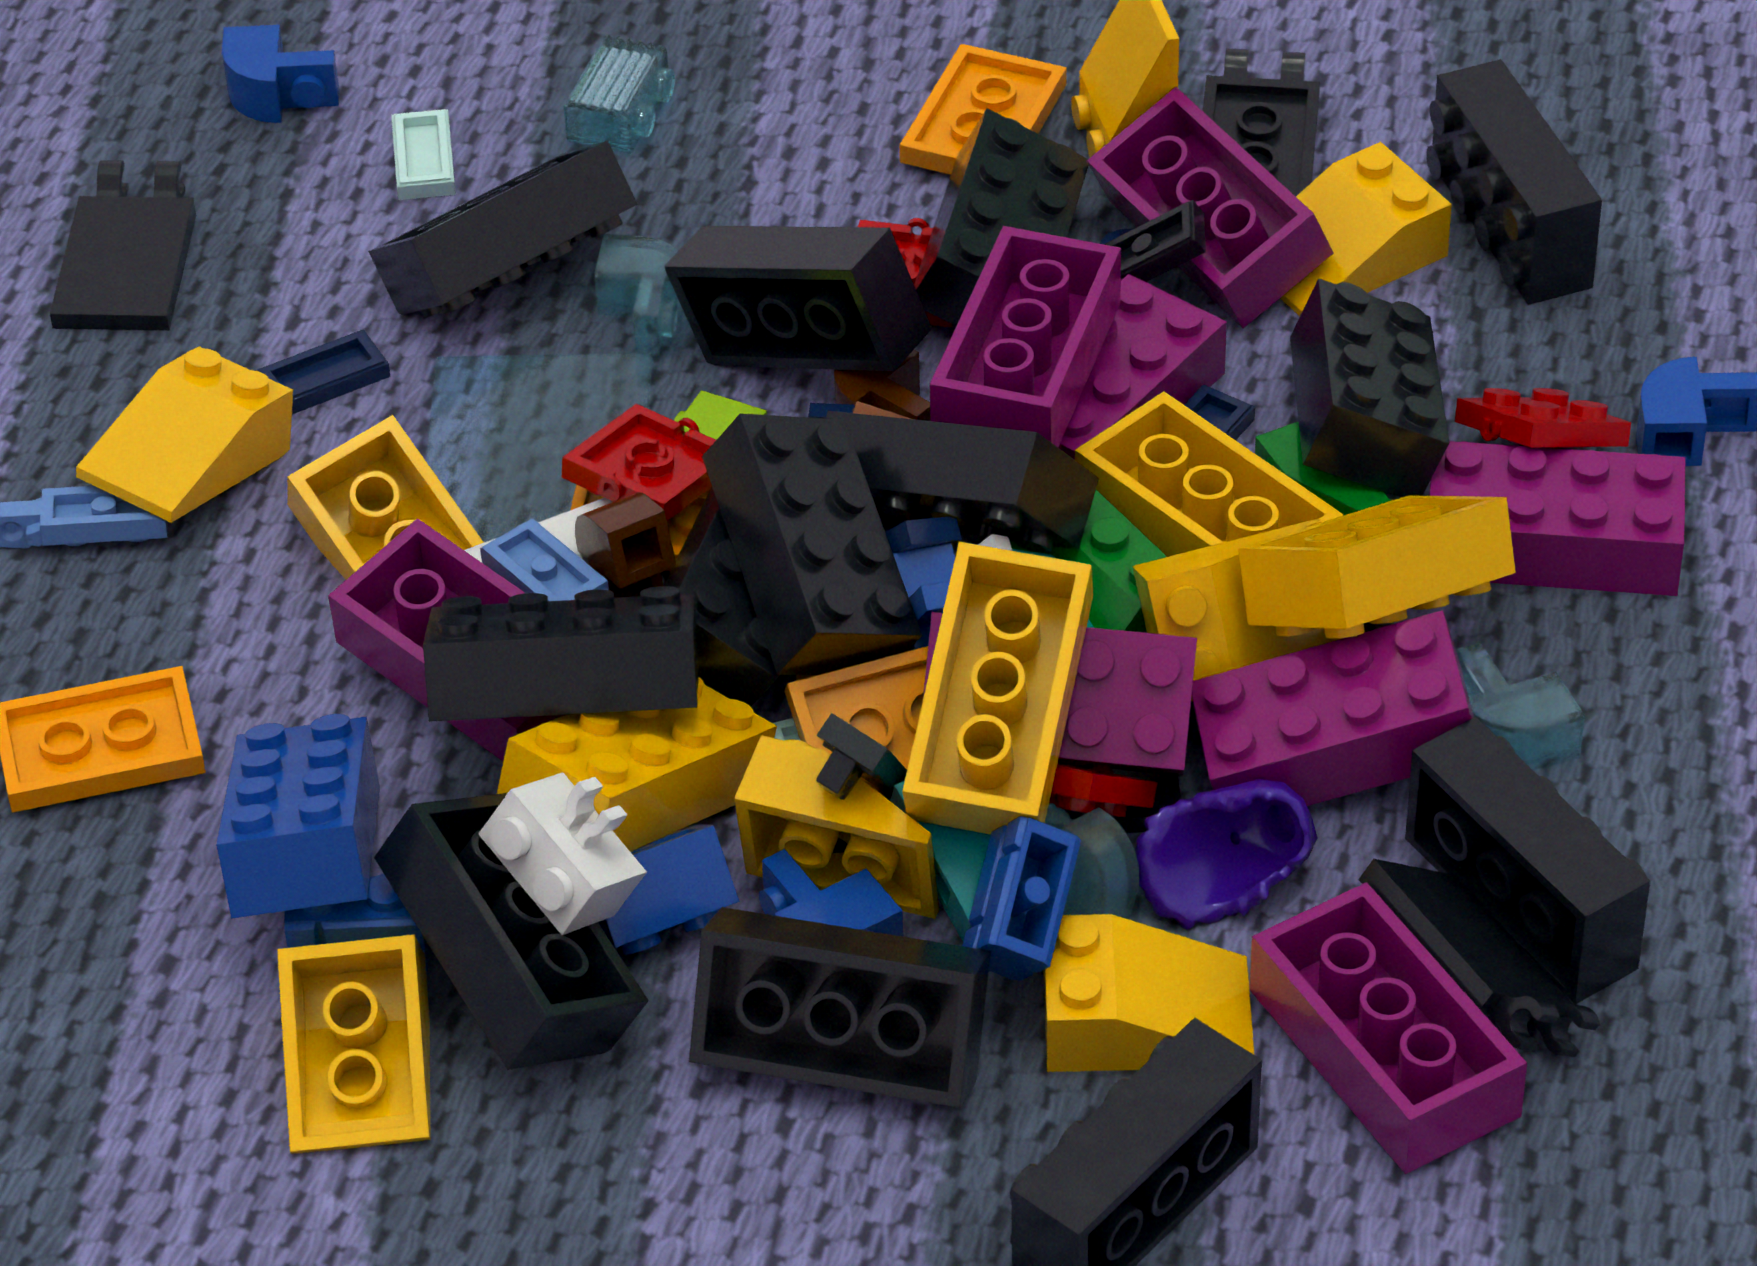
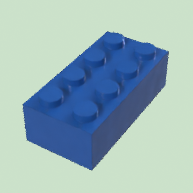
(299, 816)

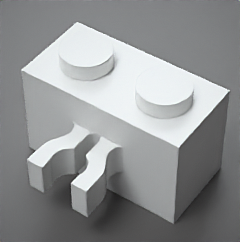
(564, 850)

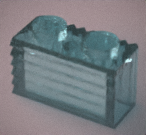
(619, 94)

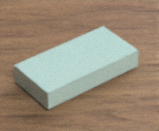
(423, 154)

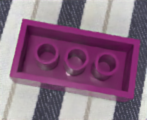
(1255, 228)
(1028, 334)
(1149, 349)
(1579, 513)
(387, 607)
(1125, 700)
(1335, 711)
(1387, 1027)

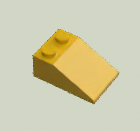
(1126, 70)
(1376, 220)
(191, 435)
(369, 494)
(1204, 599)
(788, 810)
(1129, 986)
(355, 1043)

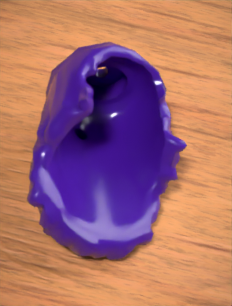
(1223, 850)

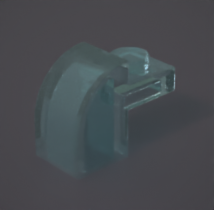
(635, 285)
(1532, 715)
(1105, 867)

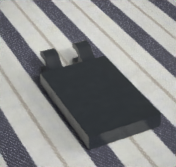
(1268, 116)
(125, 254)
(1479, 955)

